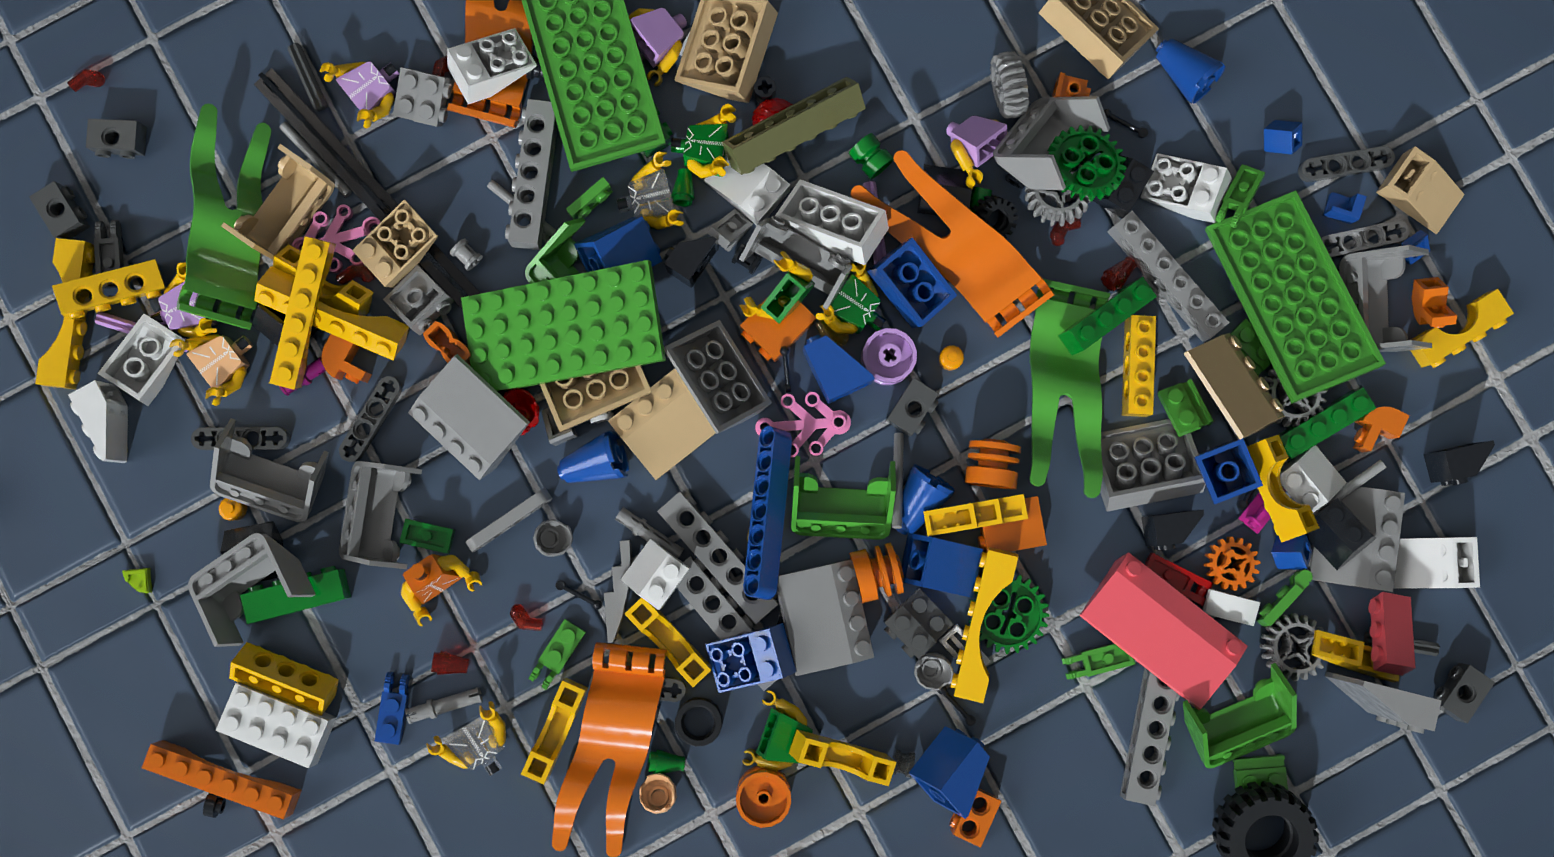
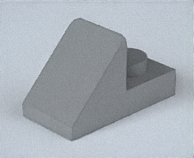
(730, 229)

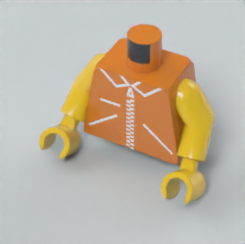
(431, 578)

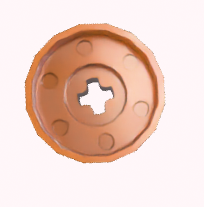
(992, 464)
(877, 572)

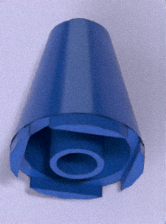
(1189, 68)
(595, 460)
(921, 494)

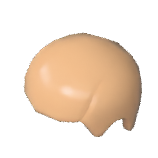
(657, 793)

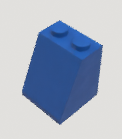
(619, 245)
(834, 368)
(1228, 470)
(941, 564)
(952, 770)

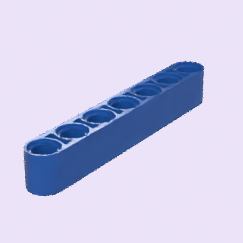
(767, 513)

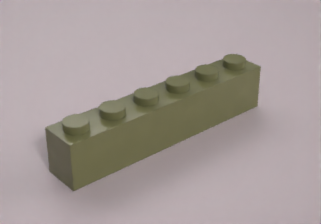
(794, 125)

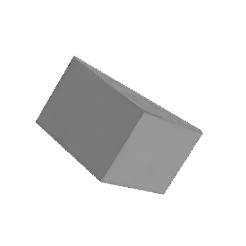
(554, 436)

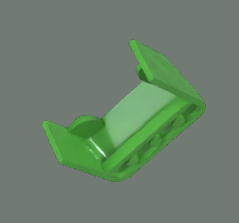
(556, 256)
(843, 511)
(1246, 724)

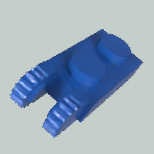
(392, 711)

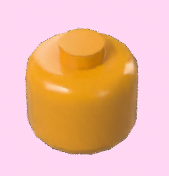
(951, 357)
(232, 510)

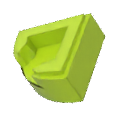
(139, 579)

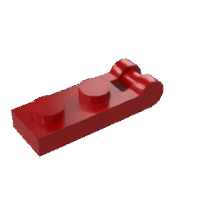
(1179, 578)

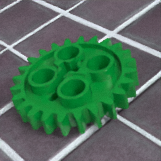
(1099, 179)
(1029, 619)

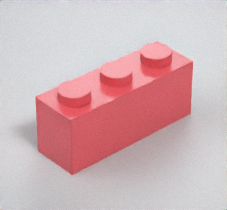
(1392, 633)

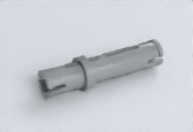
(645, 531)
(443, 705)

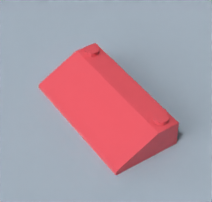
(1163, 630)

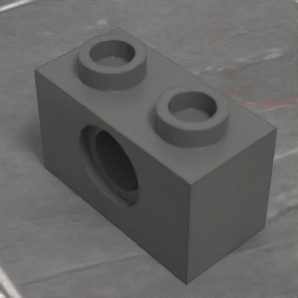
(102, 134)
(48, 204)
(919, 394)
(1475, 690)

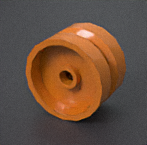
(761, 811)

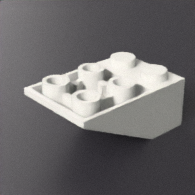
(489, 64)
(1187, 187)
(103, 419)
(1437, 563)

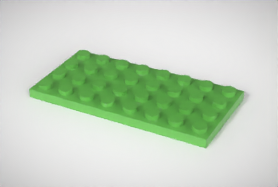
(594, 79)
(1295, 297)
(565, 327)

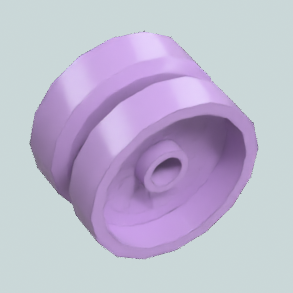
(896, 344)

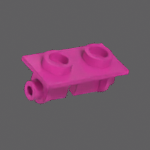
(1255, 514)

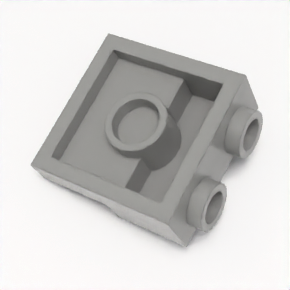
(422, 97)
(419, 300)

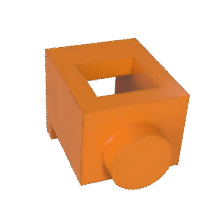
(1065, 82)

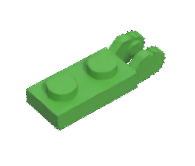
(1240, 193)
(1286, 596)
(558, 651)
(1098, 661)

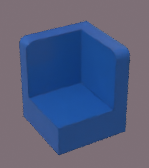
(1283, 137)
(1344, 208)
(1293, 553)

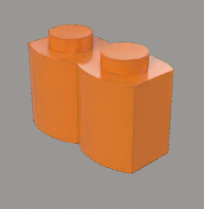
(446, 341)

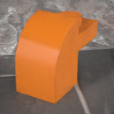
(1430, 301)
(337, 360)
(1383, 421)

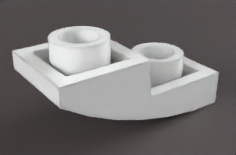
(1231, 607)

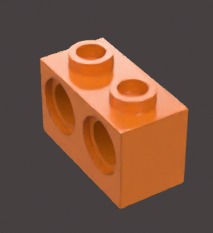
(981, 817)

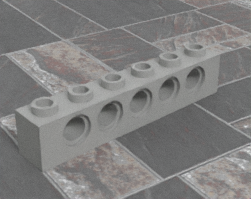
(532, 235)
(1168, 277)
(672, 514)
(714, 617)
(1141, 738)

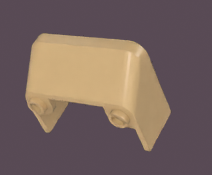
(287, 208)

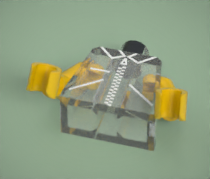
(651, 195)
(475, 742)

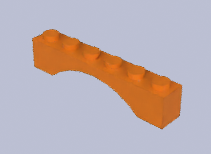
(185, 767)

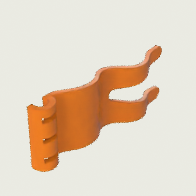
(482, 21)
(972, 255)
(617, 727)

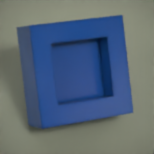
(1420, 240)

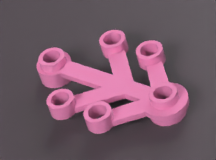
(334, 237)
(809, 424)

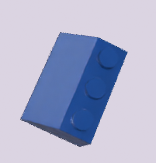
(912, 283)

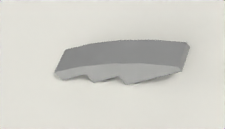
(617, 600)

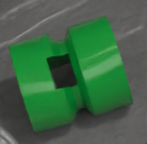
(871, 156)

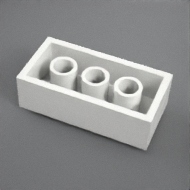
(834, 221)
(275, 725)

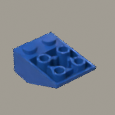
(751, 658)

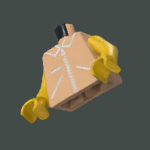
(218, 361)

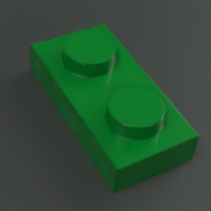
(427, 536)

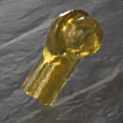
(824, 329)

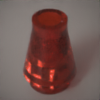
(1117, 275)
(448, 663)

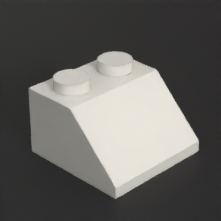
(1311, 479)
(655, 574)

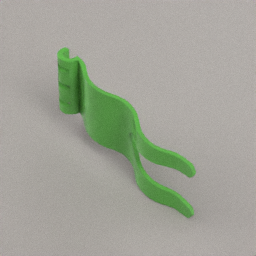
(216, 260)
(1059, 374)

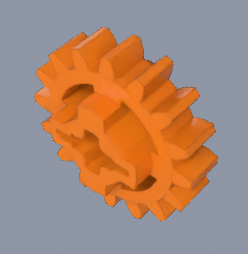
(1237, 572)

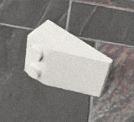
(751, 193)
(142, 360)

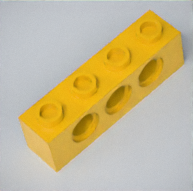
(68, 292)
(1138, 366)
(283, 678)

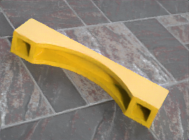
(306, 290)
(377, 334)
(61, 362)
(997, 574)

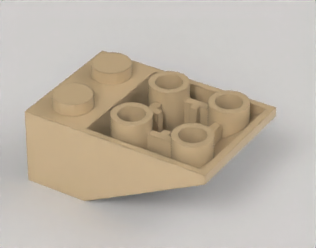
(1421, 189)
(396, 245)

